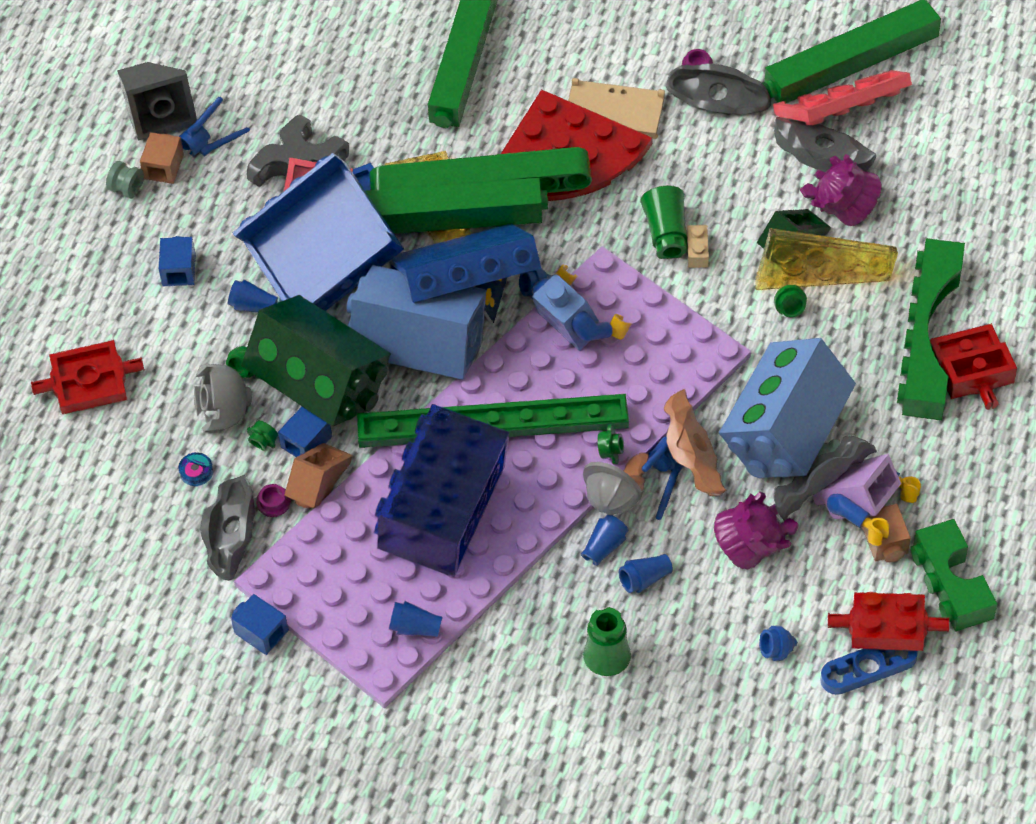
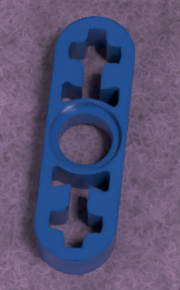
(841, 666)

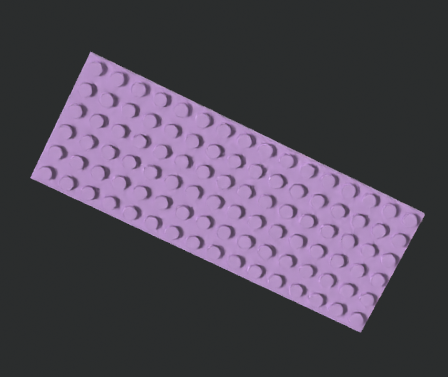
(344, 589)

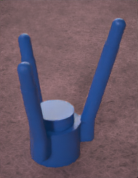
(197, 137)
(662, 460)

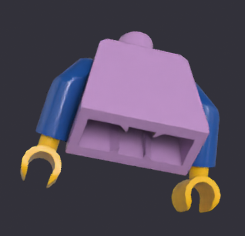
(864, 492)

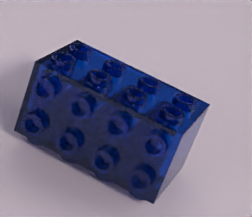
(441, 489)

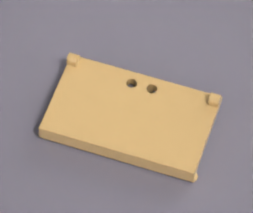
(626, 105)

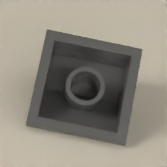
(157, 98)

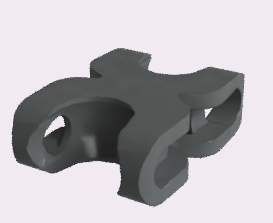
(274, 158)

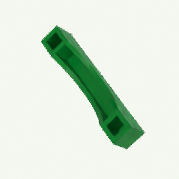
(926, 380)

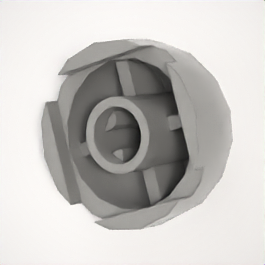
(221, 391)

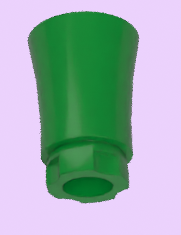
(666, 220)
(607, 643)

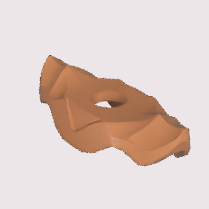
(691, 446)

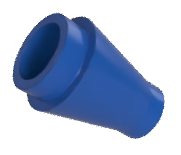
(248, 297)
(605, 538)
(643, 572)
(413, 620)

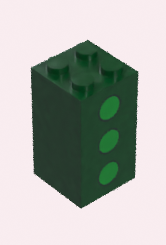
(316, 360)

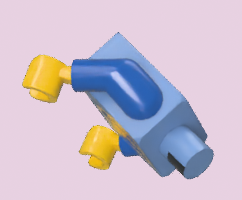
(571, 313)

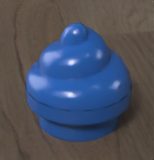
(527, 280)
(776, 643)

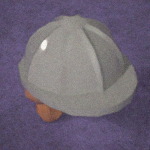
(615, 489)

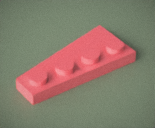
(841, 98)

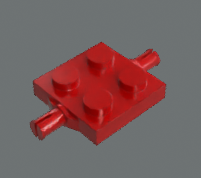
(87, 377)
(888, 621)

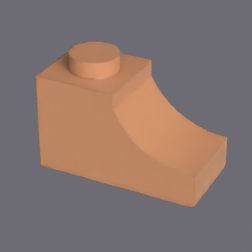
(316, 474)

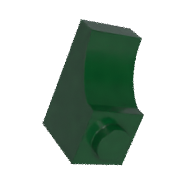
(796, 221)

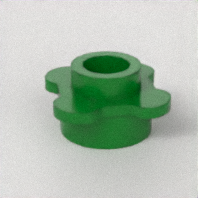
(610, 444)

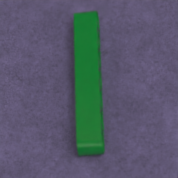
(556, 168)

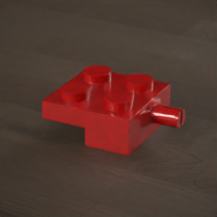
(975, 363)

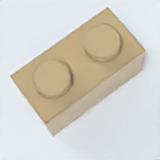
(697, 246)

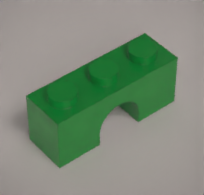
(962, 600)

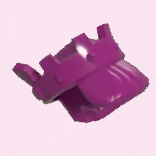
(845, 191)
(752, 531)

